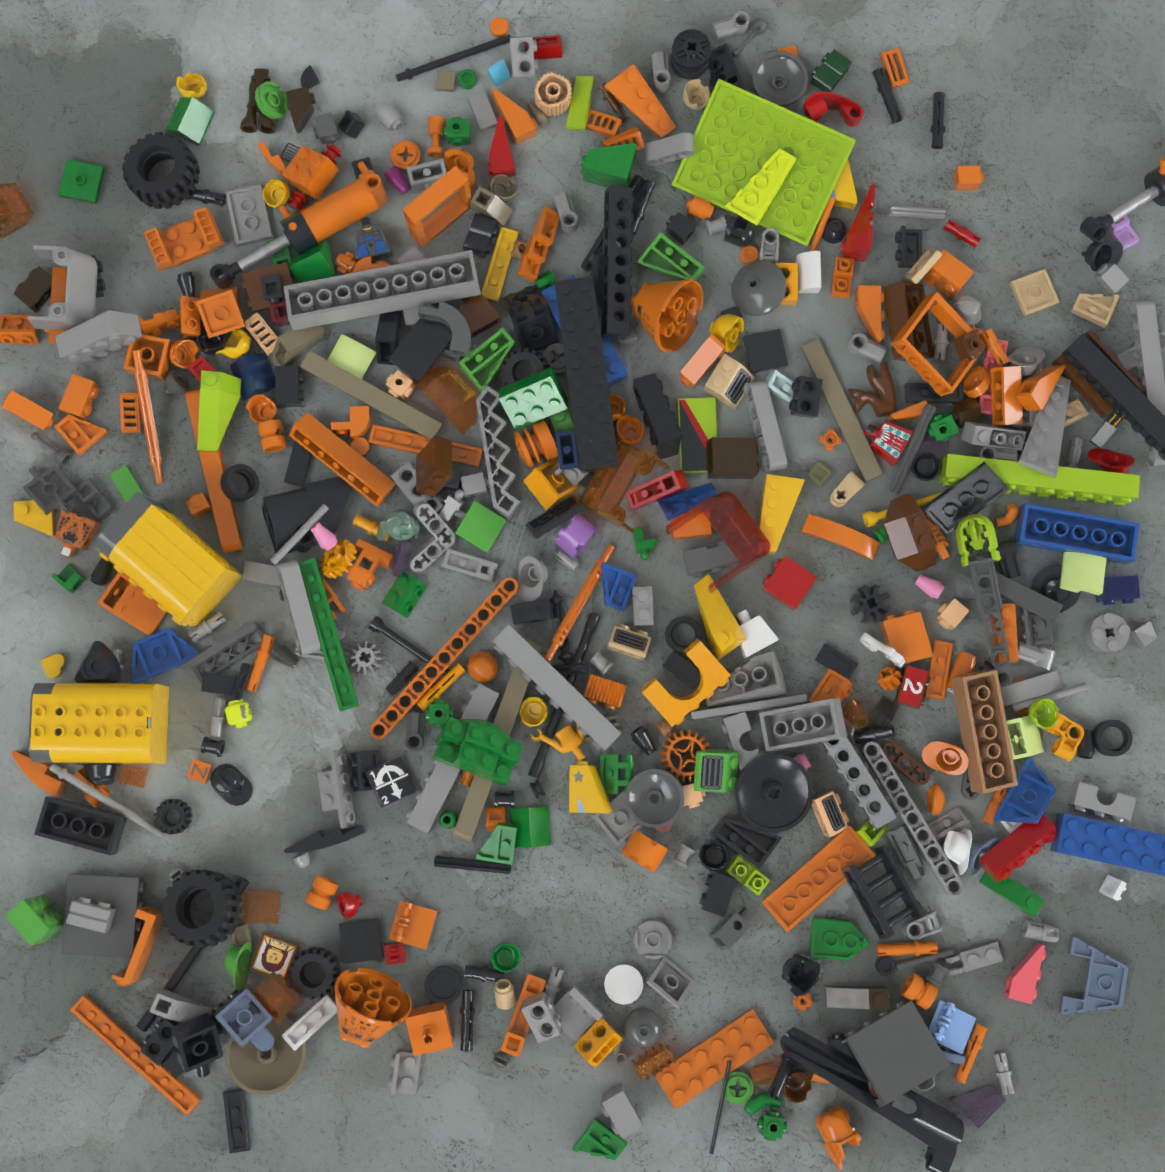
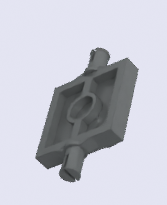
(50, 490)

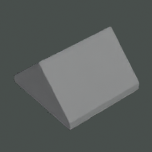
(670, 981)

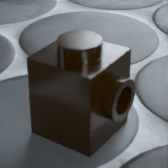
(966, 410)

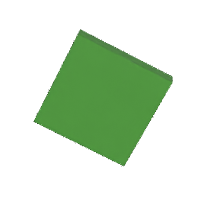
(480, 526)

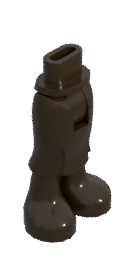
(249, 122)

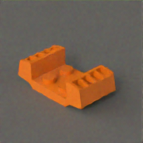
(185, 240)

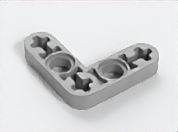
(436, 540)

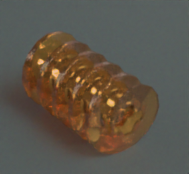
(653, 1061)

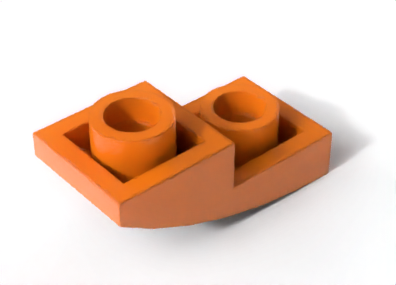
(842, 277)

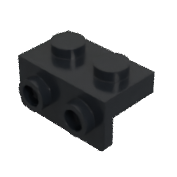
(909, 247)

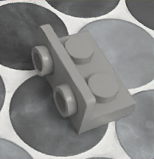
(405, 1072)

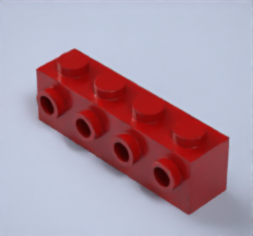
(1017, 847)

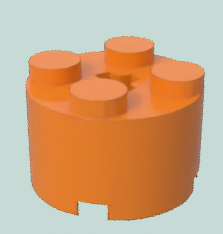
(644, 851)

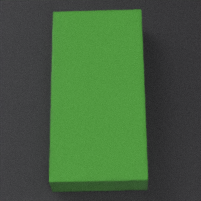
(125, 482)

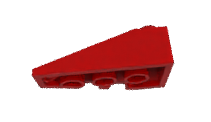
(859, 238)

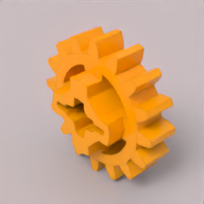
(338, 559)

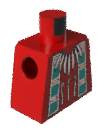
(888, 440)

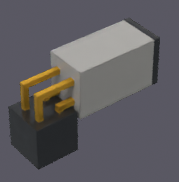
(1106, 429)

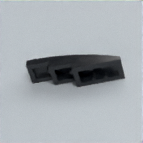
(319, 841)

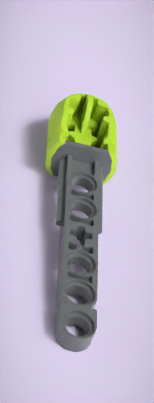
(979, 569)

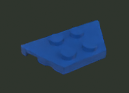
(159, 654)
(1029, 798)

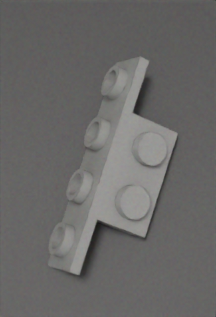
(336, 789)

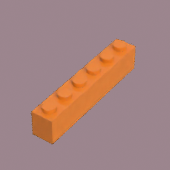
(342, 459)

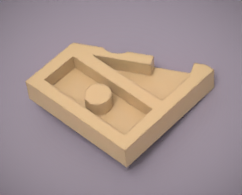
(1095, 307)

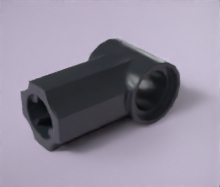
(1008, 561)

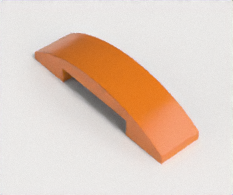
(840, 535)
(518, 1025)

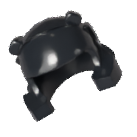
(800, 974)

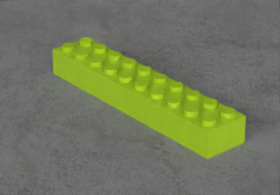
(1068, 482)

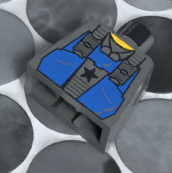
(370, 242)
(725, 935)

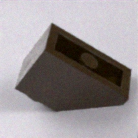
(301, 106)

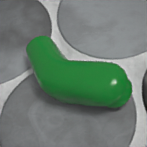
(760, 1101)

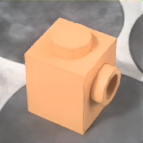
(951, 614)
(692, 797)

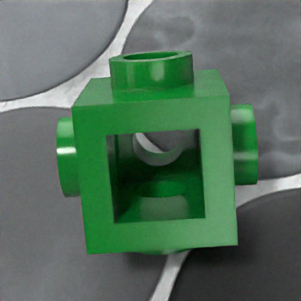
(457, 131)
(948, 429)
(446, 713)
(766, 1120)

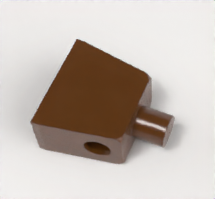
(479, 314)

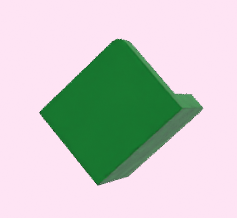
(69, 578)

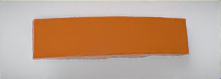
(538, 244)

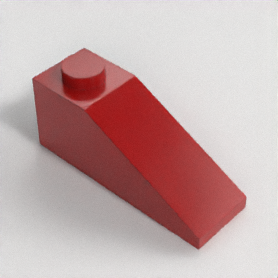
(500, 153)
(657, 489)

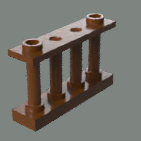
(1081, 384)

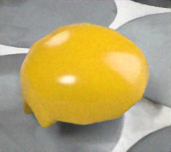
(192, 85)
(276, 193)
(533, 711)

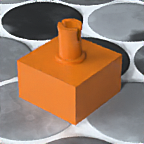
(429, 1028)

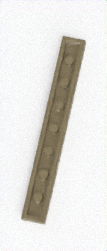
(370, 395)
(842, 411)

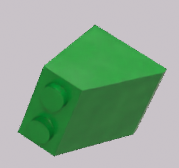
(609, 165)

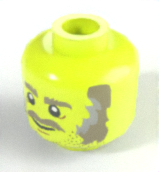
(238, 713)

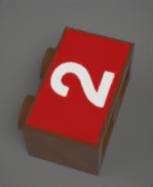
(912, 687)

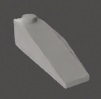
(751, 682)

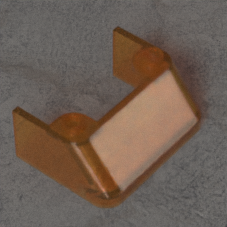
(610, 486)

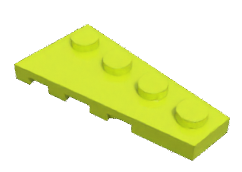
(758, 194)

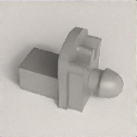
(453, 503)

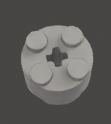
(1117, 632)

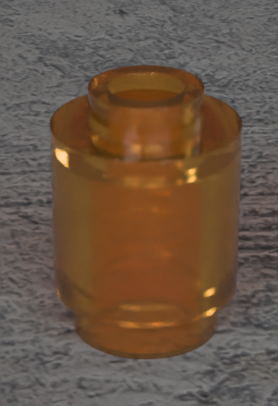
(856, 714)
(763, 1073)

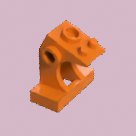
(361, 577)

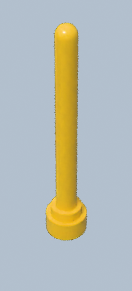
(871, 518)

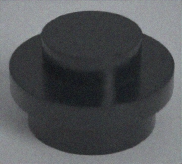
(884, 965)

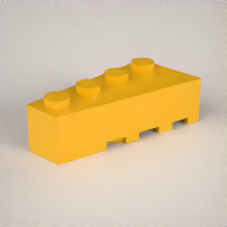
(776, 506)

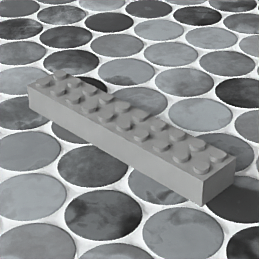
(381, 290)

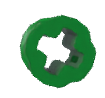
(880, 535)

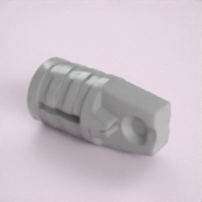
(1039, 931)

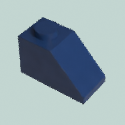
(567, 450)

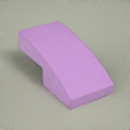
(1123, 232)

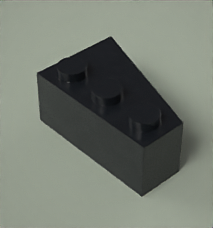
(745, 841)

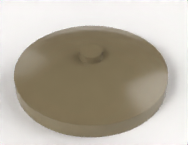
(266, 1071)

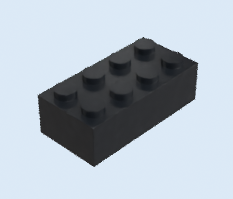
(80, 825)

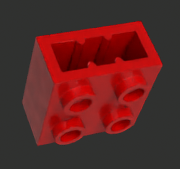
(788, 582)

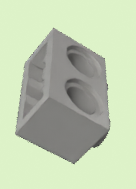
(518, 56)
(537, 1018)

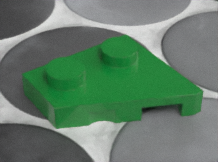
(600, 1141)

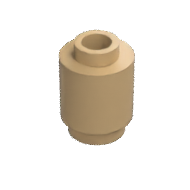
(504, 994)

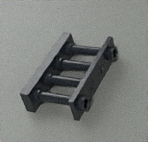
(871, 907)

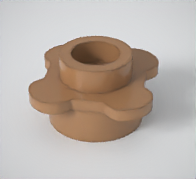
(518, 246)

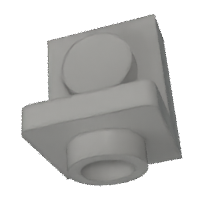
(573, 475)

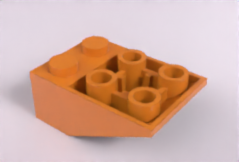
(132, 605)

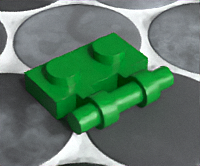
(611, 772)

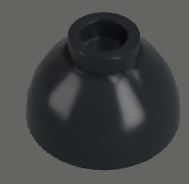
(834, 231)

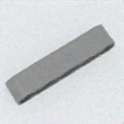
(765, 426)
(298, 607)

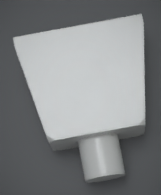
(757, 634)

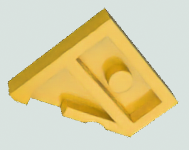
(31, 515)

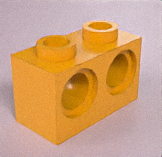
(791, 270)
(600, 1044)

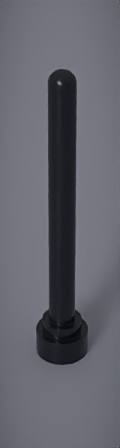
(377, 625)

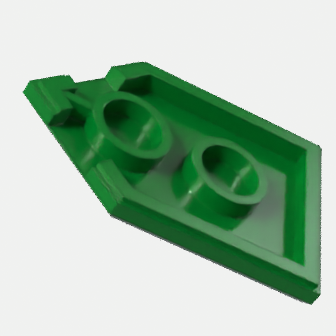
(835, 939)

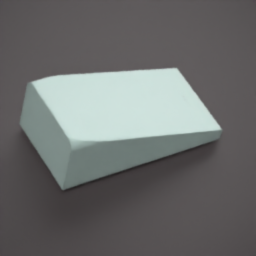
(780, 385)

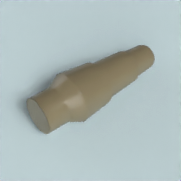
(538, 115)

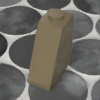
(296, 343)

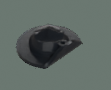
(1047, 584)

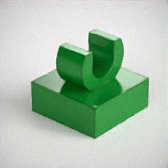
(544, 279)

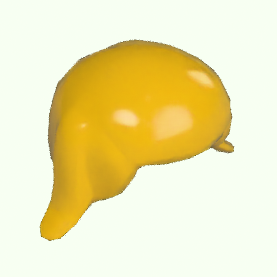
(237, 345)

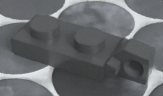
(906, 850)

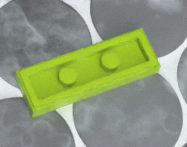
(580, 103)

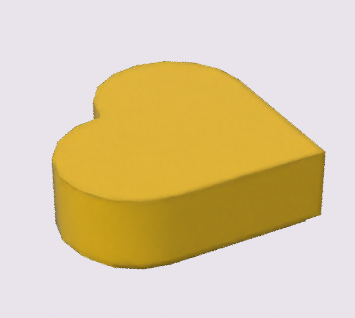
(53, 665)

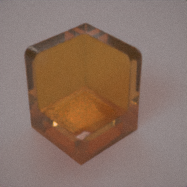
(133, 775)

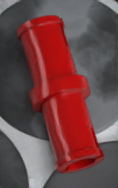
(962, 233)

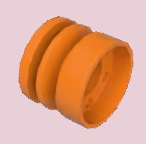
(536, 444)

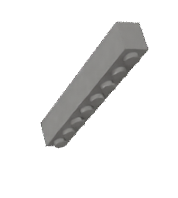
(556, 687)
(444, 776)

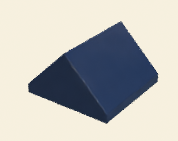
(254, 373)

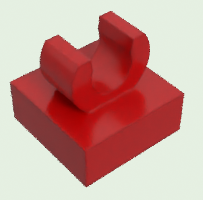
(394, 953)

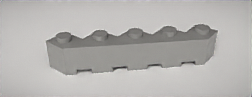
(496, 453)

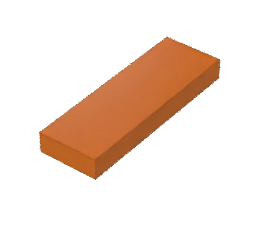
(939, 669)

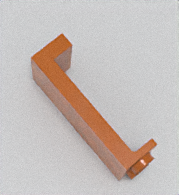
(142, 951)

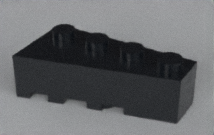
(658, 415)

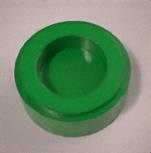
(466, 79)

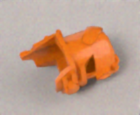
(837, 1131)

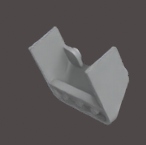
(80, 289)

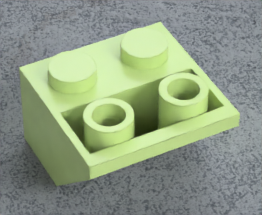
(1024, 737)

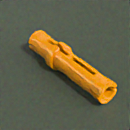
(457, 670)

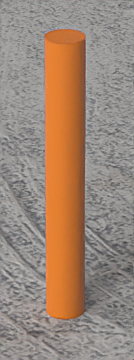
(821, 225)

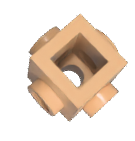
(403, 390)

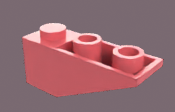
(1023, 978)

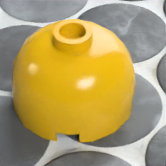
(726, 330)

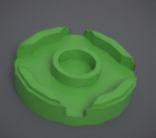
(271, 100)

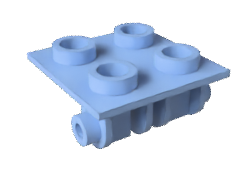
(951, 1026)

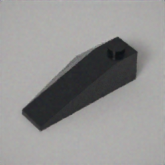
(724, 68)

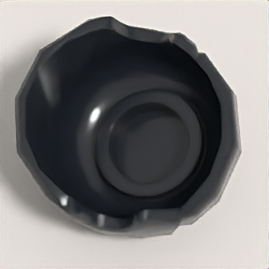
(210, 345)
(926, 466)
(714, 856)

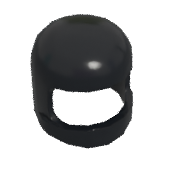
(739, 231)

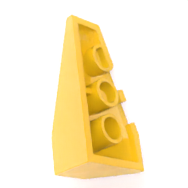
(719, 623)

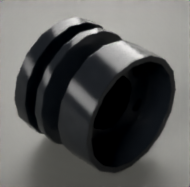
(690, 63)

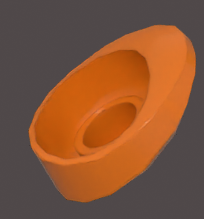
(976, 382)
(935, 799)

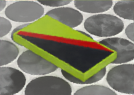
(698, 425)

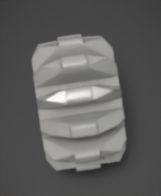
(363, 664)

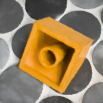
(547, 486)

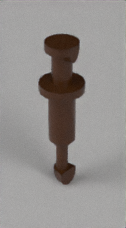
(611, 100)

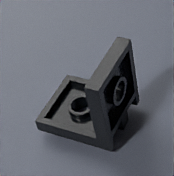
(528, 312)

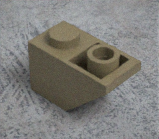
(490, 206)

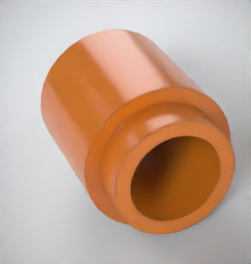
(700, 208)

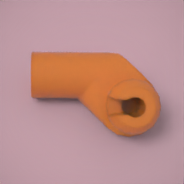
(1009, 518)

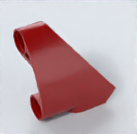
(821, 102)

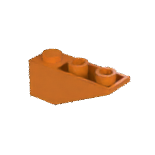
(868, 306)
(1038, 388)

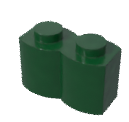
(831, 71)

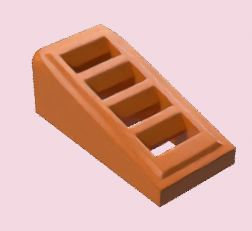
(616, 122)
(626, 135)
(124, 413)
(909, 413)

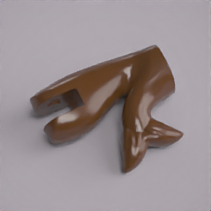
(886, 402)

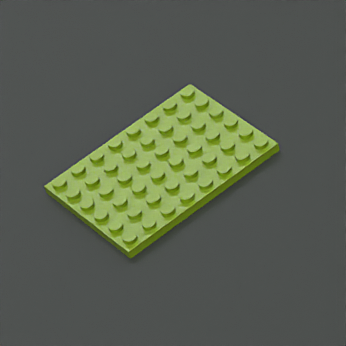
(741, 135)

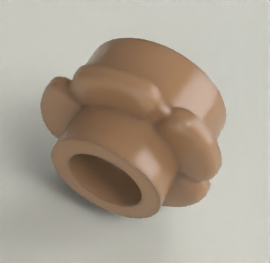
(664, 729)

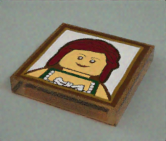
(273, 955)

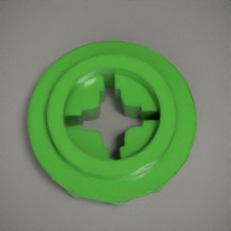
(743, 1094)

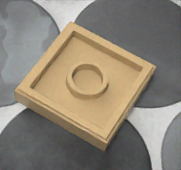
(923, 265)
(1034, 292)

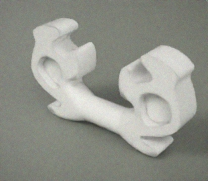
(874, 645)

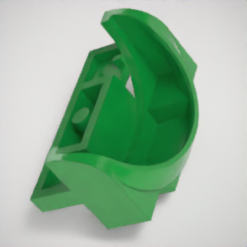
(478, 750)

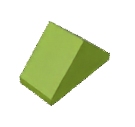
(870, 833)

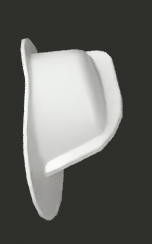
(957, 849)

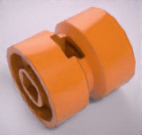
(272, 436)
(320, 895)
(922, 992)

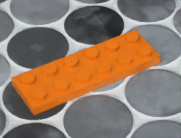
(816, 879)
(708, 1060)

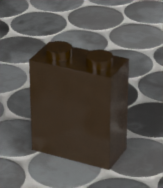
(732, 458)

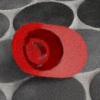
(1110, 460)

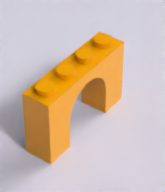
(711, 676)

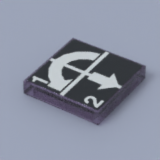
(390, 782)

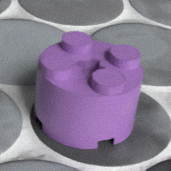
(576, 536)

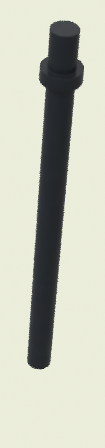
(408, 74)

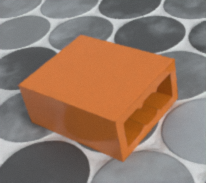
(907, 636)

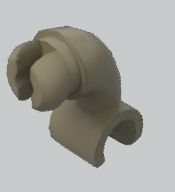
(616, 1051)

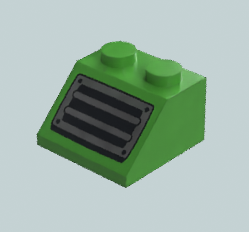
(716, 770)

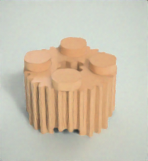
(556, 103)

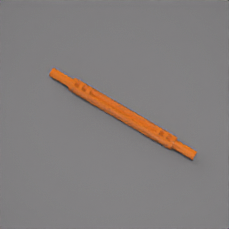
(147, 416)
(578, 604)

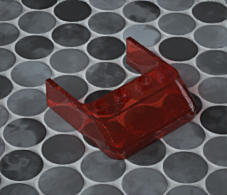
(735, 529)

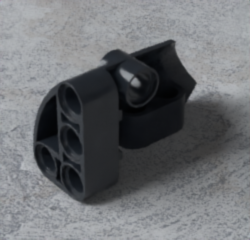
(290, 510)

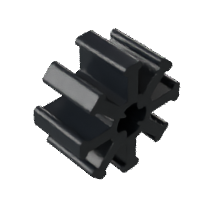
(875, 601)

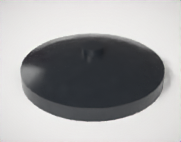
(773, 792)

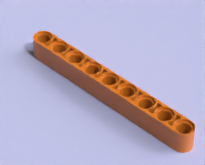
(213, 468)

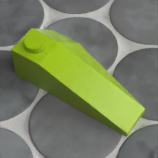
(217, 403)

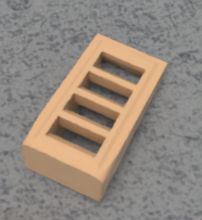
(254, 320)

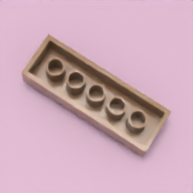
(984, 731)

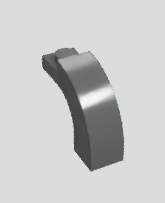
(450, 316)

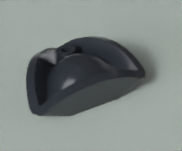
(98, 666)

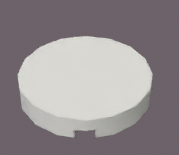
(623, 984)

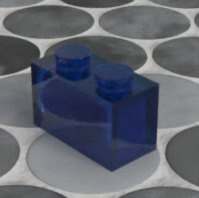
(1119, 589)

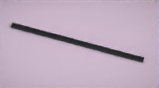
(720, 1106)

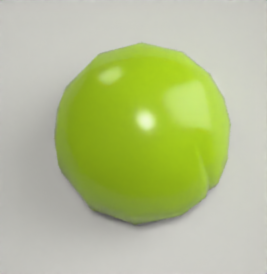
(1043, 713)

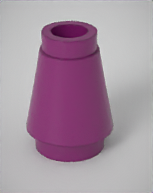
(397, 180)

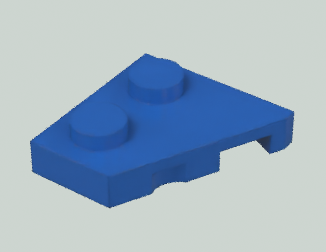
(616, 586)

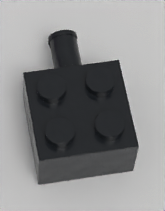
(196, 1044)

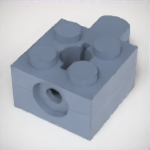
(247, 1021)

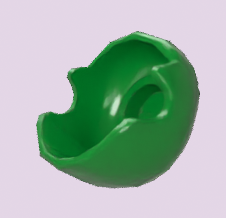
(505, 957)

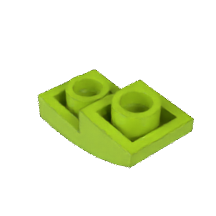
(747, 875)

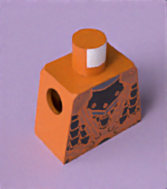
(75, 532)

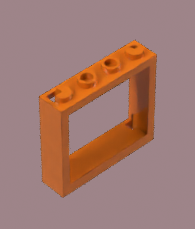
(433, 197)
(954, 324)

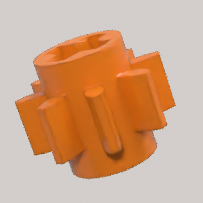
(345, 263)
(889, 678)

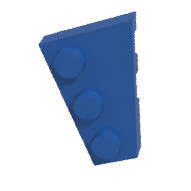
(685, 501)

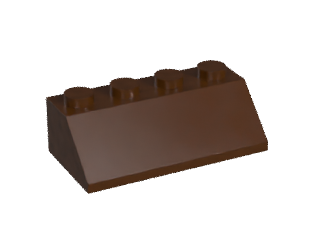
(901, 302)

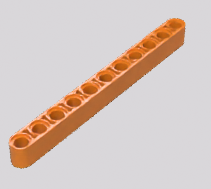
(441, 667)

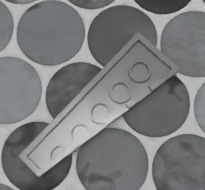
(1046, 434)

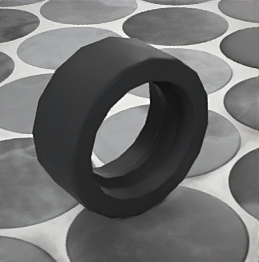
(228, 488)
(680, 620)
(1127, 738)

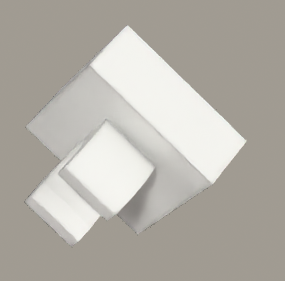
(1112, 887)

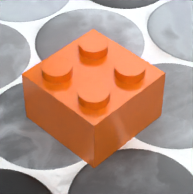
(948, 275)
(153, 354)

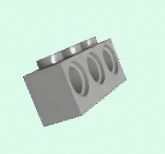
(409, 488)

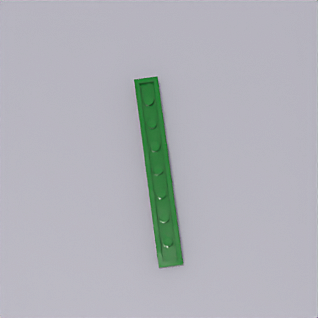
(328, 636)

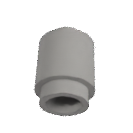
(389, 116)

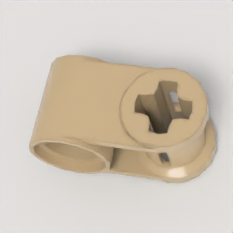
(847, 488)

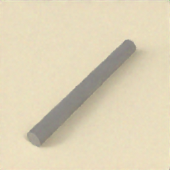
(299, 534)
(1053, 695)

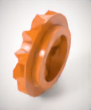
(400, 149)

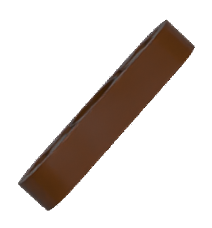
(913, 762)

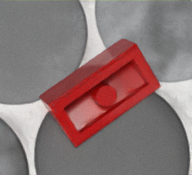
(547, 47)

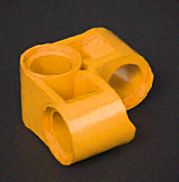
(1065, 745)

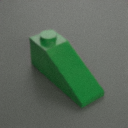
(1014, 893)

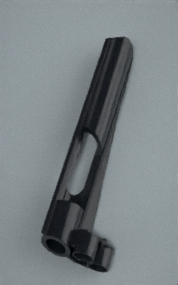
(929, 1122)

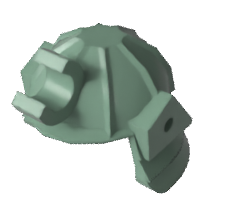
(398, 525)

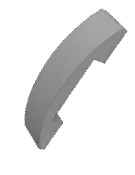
(1031, 688)

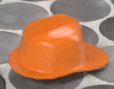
(462, 160)
(945, 757)

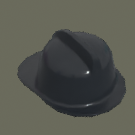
(1103, 252)
(100, 773)
(231, 784)

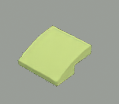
(351, 356)
(1083, 573)

